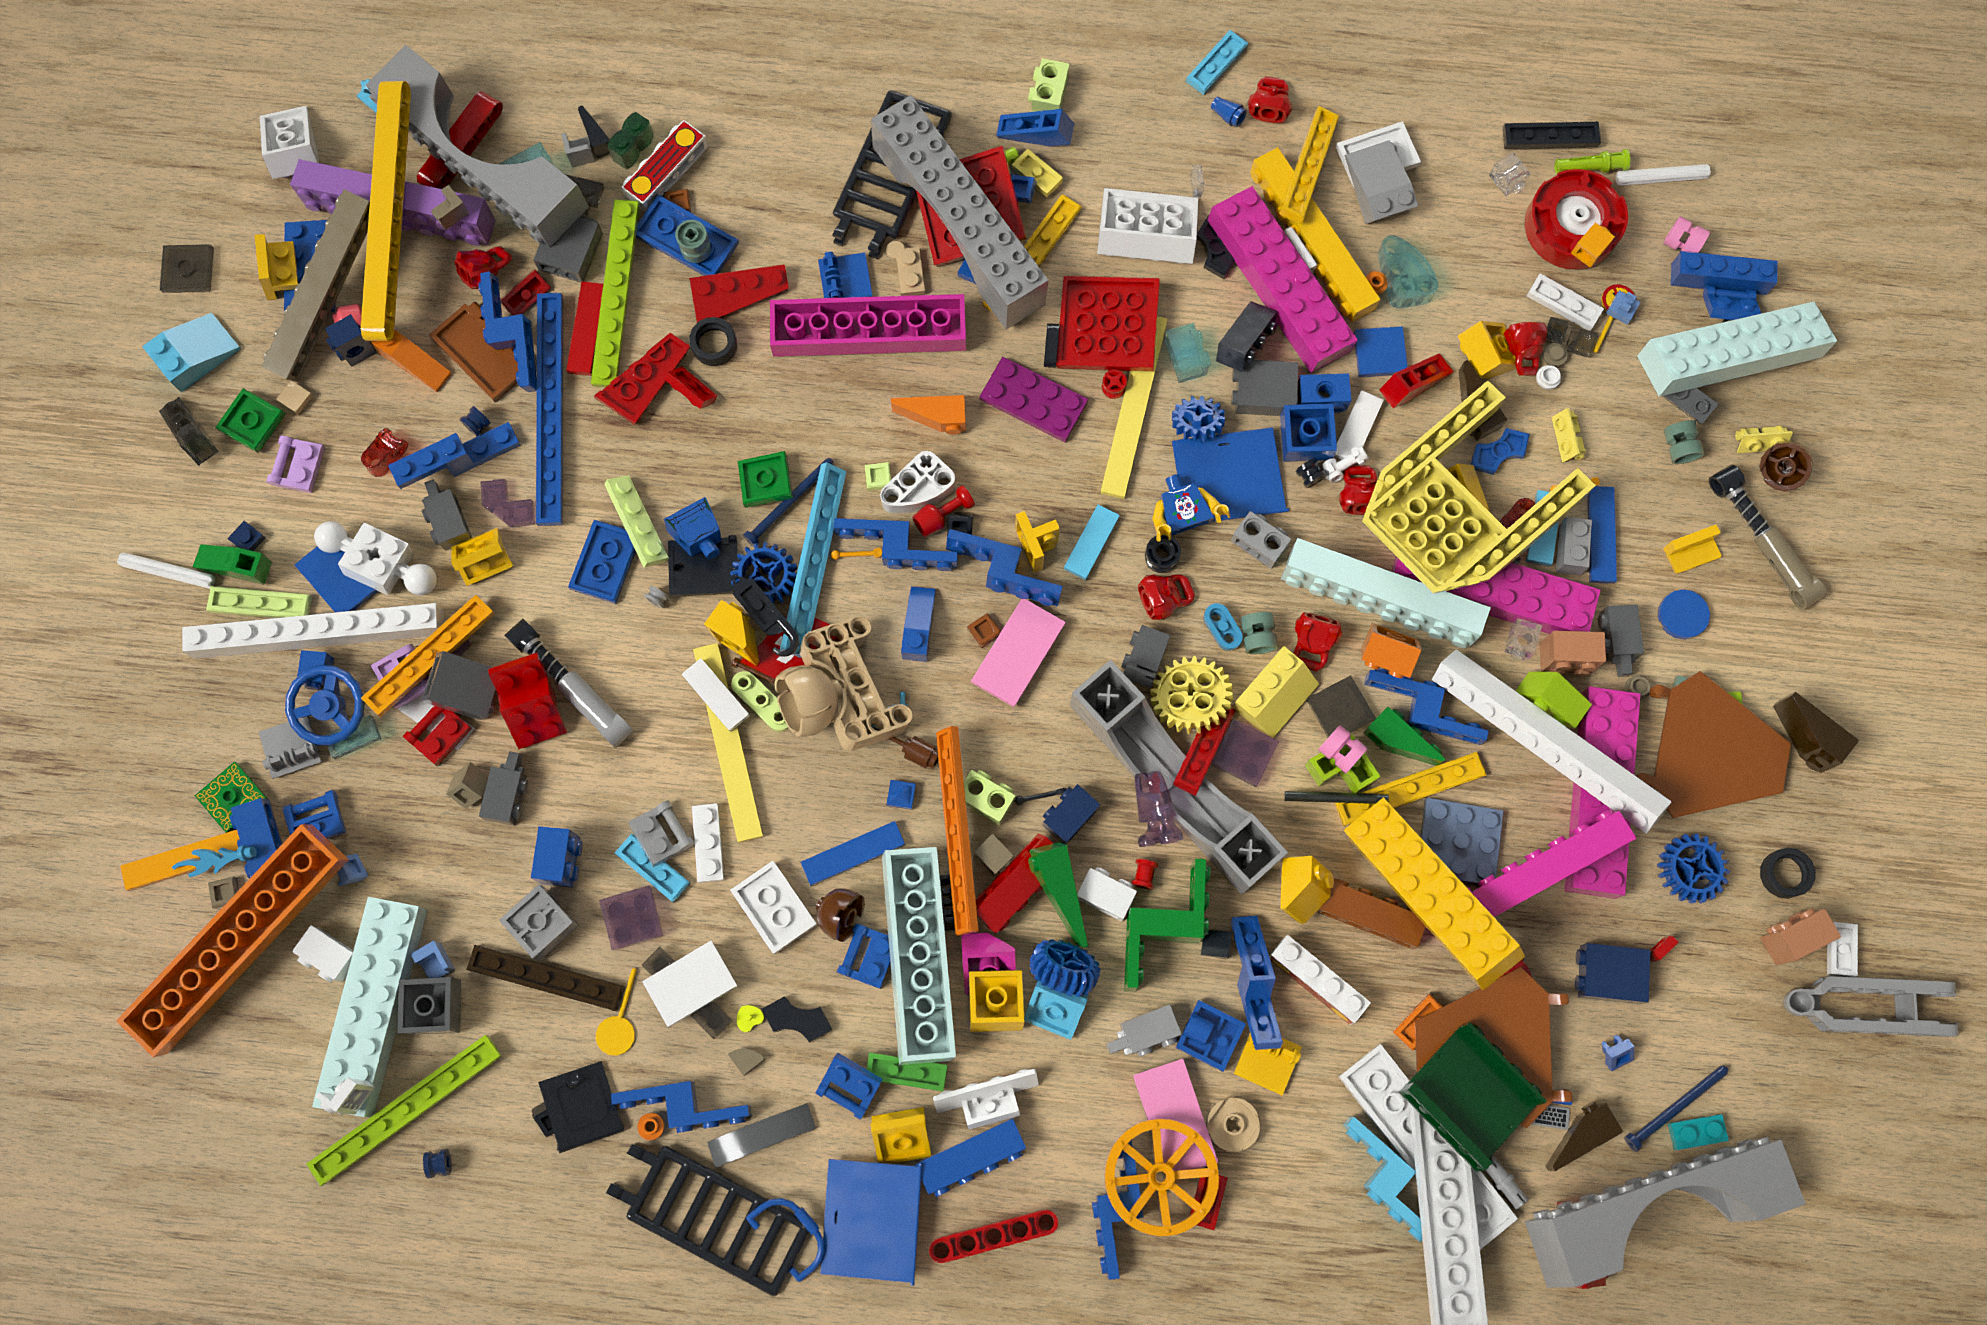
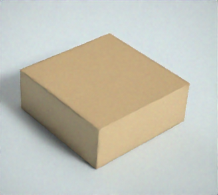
(294, 397)

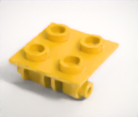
(1268, 1066)

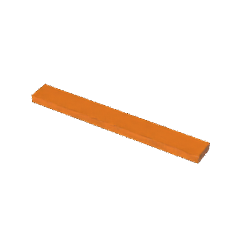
(957, 831)

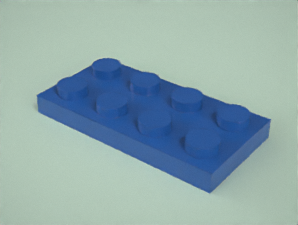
(659, 229)
(305, 236)

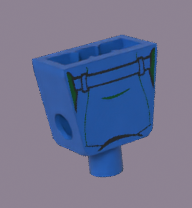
(695, 529)

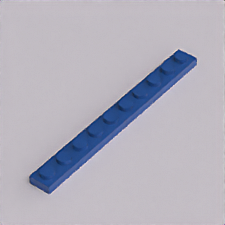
(549, 410)

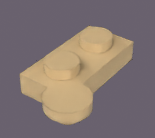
(908, 268)

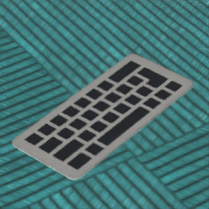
(1554, 1117)

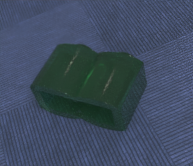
(631, 140)

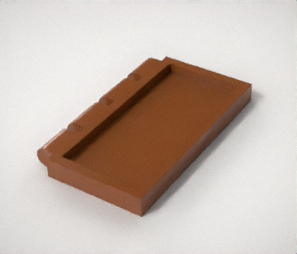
(464, 343)

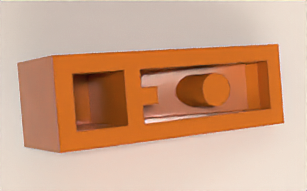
(413, 360)
(936, 412)

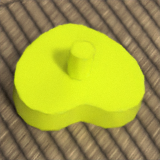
(749, 1017)

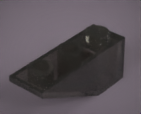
(188, 431)

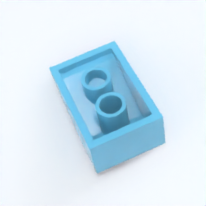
(191, 350)

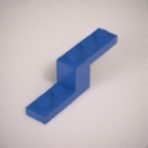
(508, 332)
(454, 455)
(895, 544)
(1003, 568)
(1426, 706)
(1256, 982)
(681, 1106)
(1105, 1212)

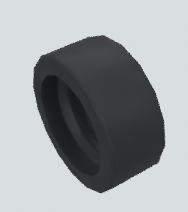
(706, 325)
(1806, 867)

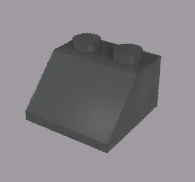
(429, 1006)

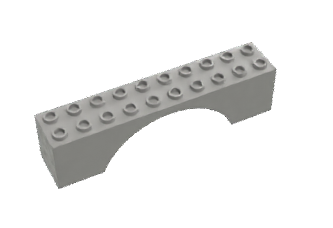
(530, 191)
(997, 259)
(1218, 826)
(1590, 1235)

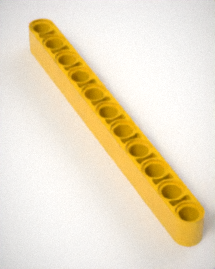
(385, 211)

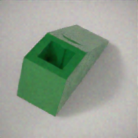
(233, 563)
(1397, 737)

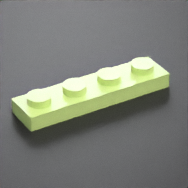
(636, 521)

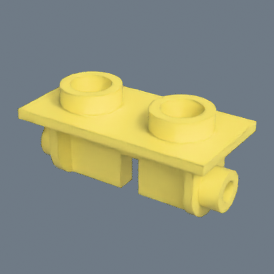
(1566, 428)
(1753, 441)

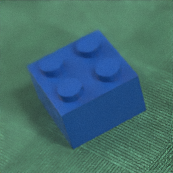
(1308, 432)
(556, 857)

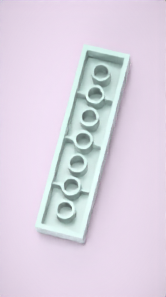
(1736, 348)
(1384, 594)
(918, 956)
(369, 1000)

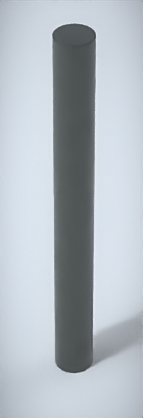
(1333, 797)

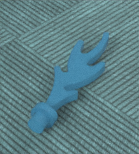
(209, 858)

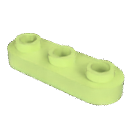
(750, 695)

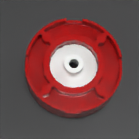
(1567, 209)

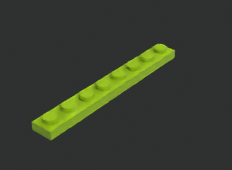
(615, 292)
(403, 1110)

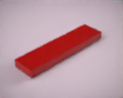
(585, 329)
(1201, 755)

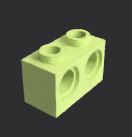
(1049, 87)
(981, 802)

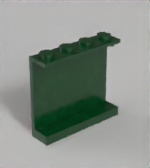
(1472, 1095)

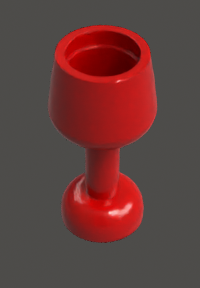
(930, 518)

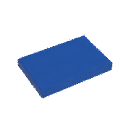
(603, 562)
(334, 587)

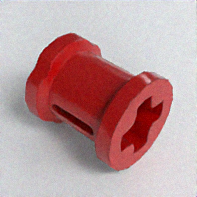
(1144, 874)

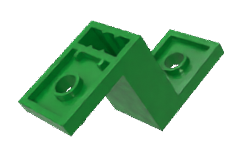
(1166, 925)

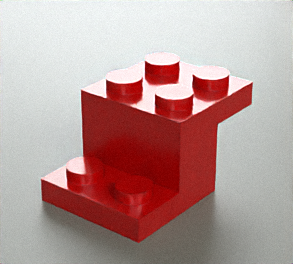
(527, 700)

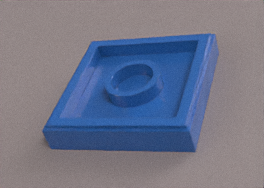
(1380, 351)

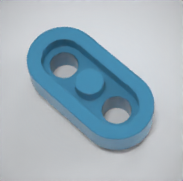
(1222, 628)

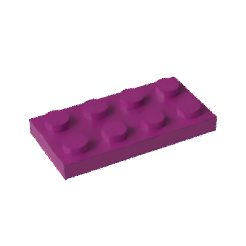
(1033, 399)

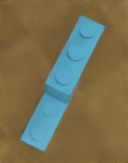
(1388, 1178)

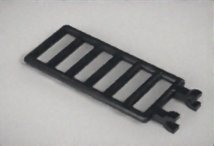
(847, 193)
(703, 1250)

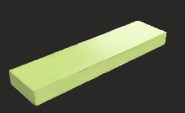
(257, 603)

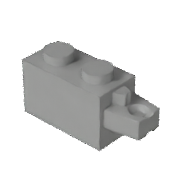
(1146, 1031)

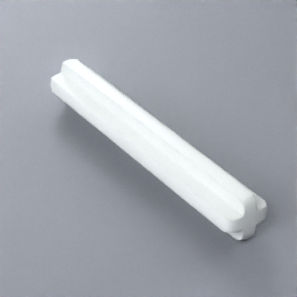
(1663, 174)
(166, 570)

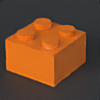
(1390, 651)

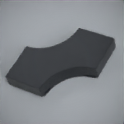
(1218, 259)
(783, 1016)

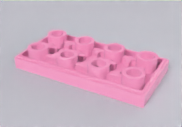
(1018, 652)
(1169, 1094)

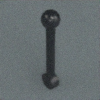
(1019, 800)

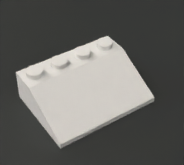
(1148, 226)

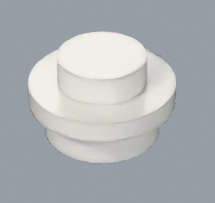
(1548, 377)

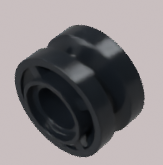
(1159, 564)

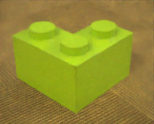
(1555, 697)
(1357, 778)

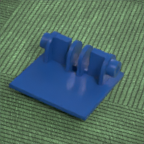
(845, 275)

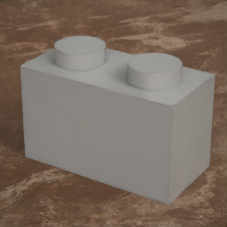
(1573, 546)

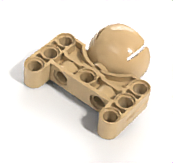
(825, 694)

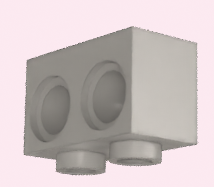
(1256, 544)

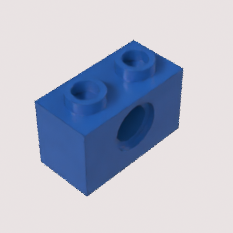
(1335, 385)

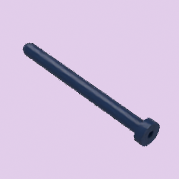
(751, 537)
(1634, 1141)

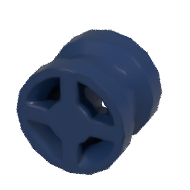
(475, 421)
(437, 1163)

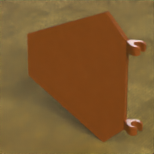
(1713, 750)
(1514, 1018)

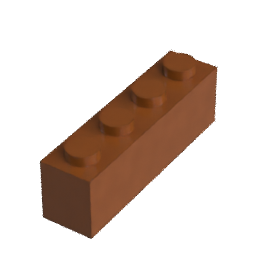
(1373, 915)

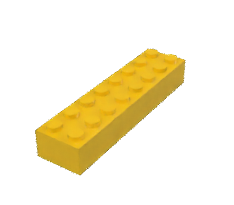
(1434, 894)

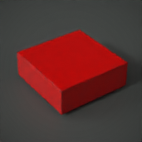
(1660, 949)

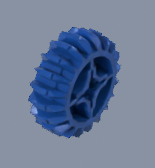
(772, 569)
(1702, 852)
(1064, 967)

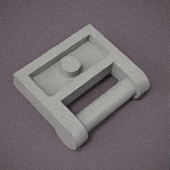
(653, 838)

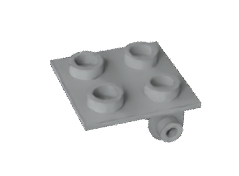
(286, 750)

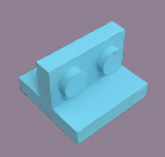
(1055, 1011)

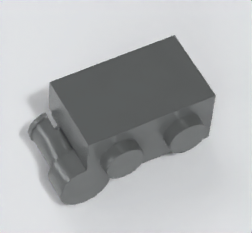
(1145, 656)

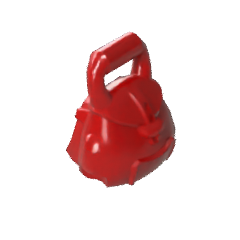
(1270, 101)
(472, 263)
(1526, 343)
(1357, 491)
(1162, 596)
(1317, 636)

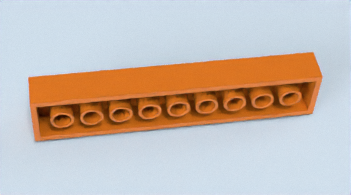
(232, 940)

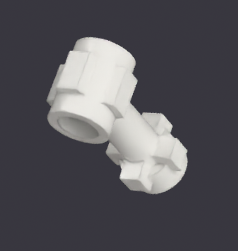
(1334, 469)

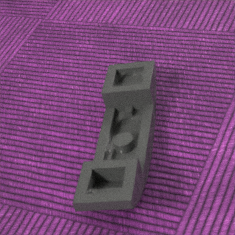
(761, 1135)

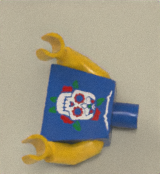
(1185, 508)

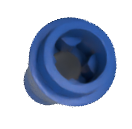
(1229, 111)

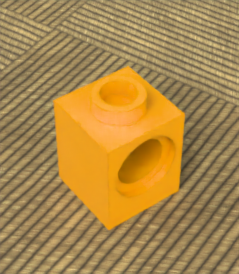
(1593, 244)

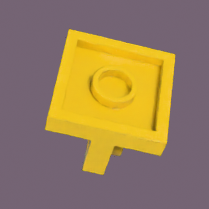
(276, 266)
(1036, 539)
(480, 557)
(900, 1136)

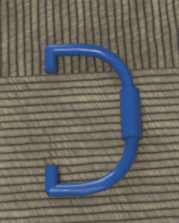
(806, 1220)

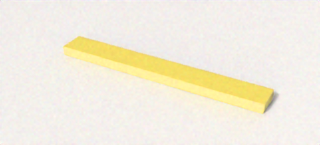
(1130, 424)
(732, 759)

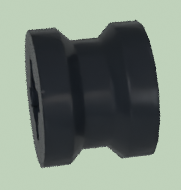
(1311, 473)

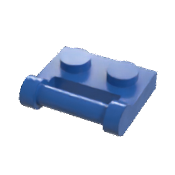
(1730, 303)
(328, 822)
(876, 959)
(852, 1079)

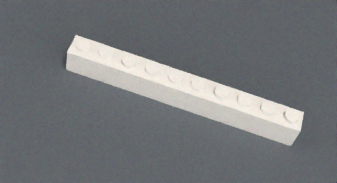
(311, 631)
(1551, 741)

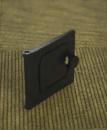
(699, 574)
(580, 1112)

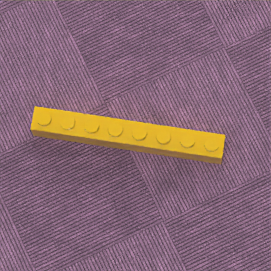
(1333, 260)

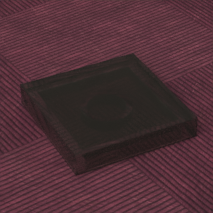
(186, 268)
(1342, 706)

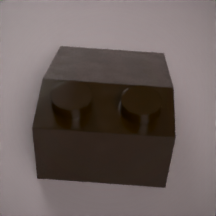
(1813, 733)

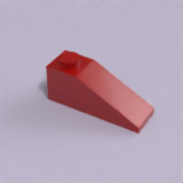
(1415, 380)

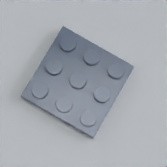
(1463, 837)

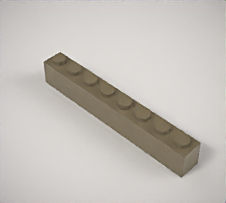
(319, 287)

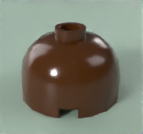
(1786, 466)
(838, 912)

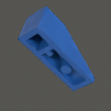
(1037, 127)
(918, 624)

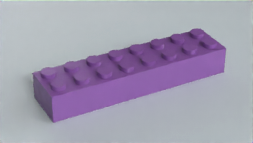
(321, 185)

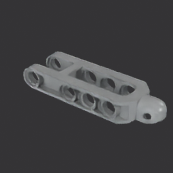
(1807, 1003)

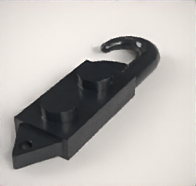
(764, 613)

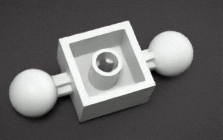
(362, 560)

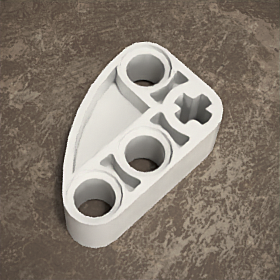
(925, 489)

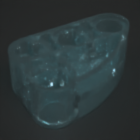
(1414, 271)

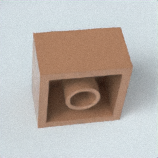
(1572, 652)
(1799, 935)

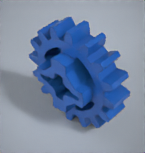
(1198, 419)

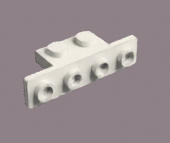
(989, 1100)

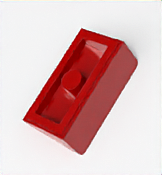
(524, 293)

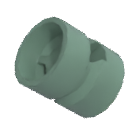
(693, 241)
(1684, 443)
(1261, 641)

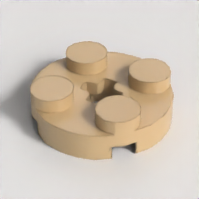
(1248, 1124)

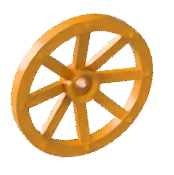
(1168, 1183)

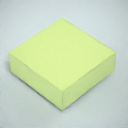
(877, 475)

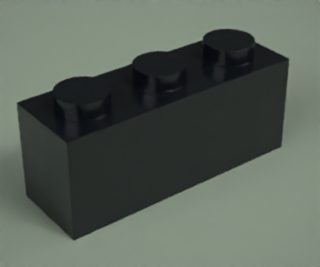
(1246, 336)

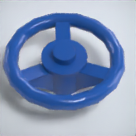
(325, 705)

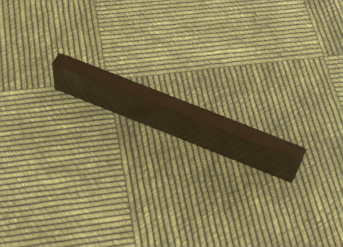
(545, 978)

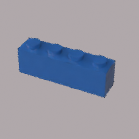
(1723, 272)
(256, 829)
(971, 1156)

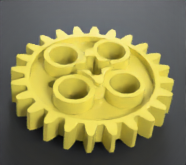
(1193, 675)

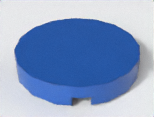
(1683, 614)

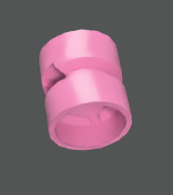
(1694, 241)
(1336, 742)

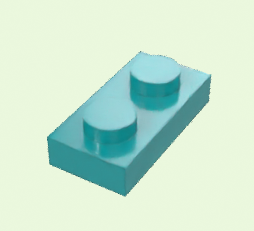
(1698, 1132)

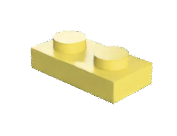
(1032, 166)

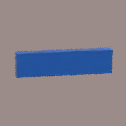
(1603, 535)
(852, 853)

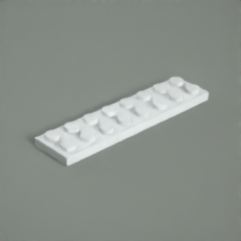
(1376, 1087)
(1448, 1229)

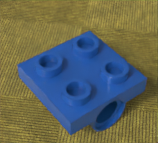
(1210, 1035)

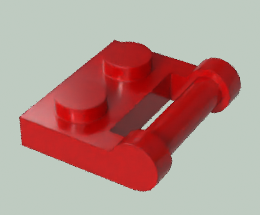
(442, 738)

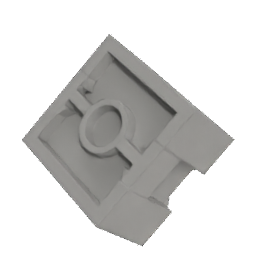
(538, 923)

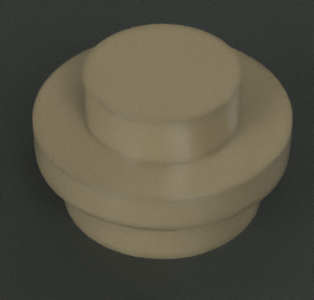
(1555, 354)
(1639, 685)

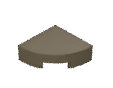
(746, 1059)

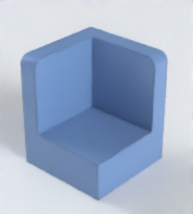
(433, 960)

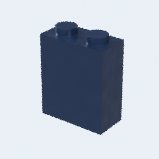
(1613, 973)

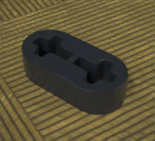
(1051, 345)

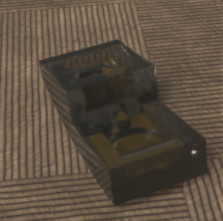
(1572, 338)

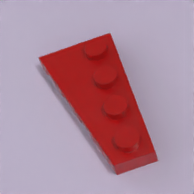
(730, 291)
(642, 381)

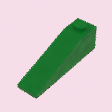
(1055, 875)

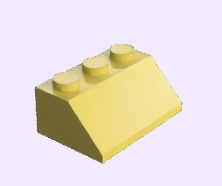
(1276, 693)

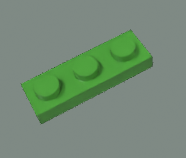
(921, 1075)

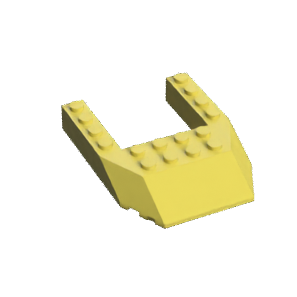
(1439, 524)

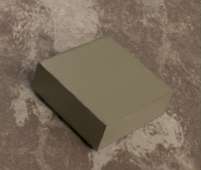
(222, 891)

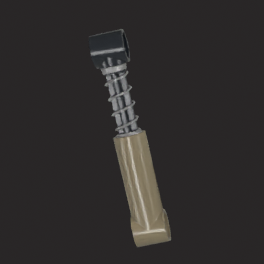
(1803, 588)

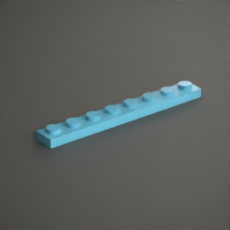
(814, 552)

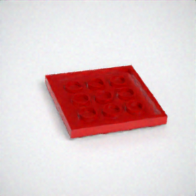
(994, 178)
(1108, 323)

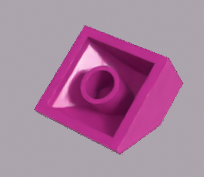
(985, 953)

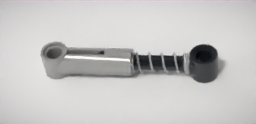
(572, 686)

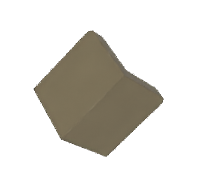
(450, 210)
(467, 785)
(993, 854)

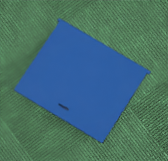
(1236, 474)
(874, 1220)

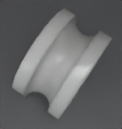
(656, 597)

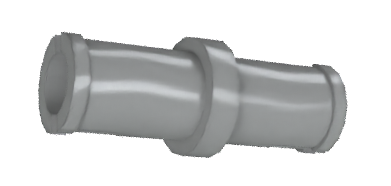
(1506, 1183)

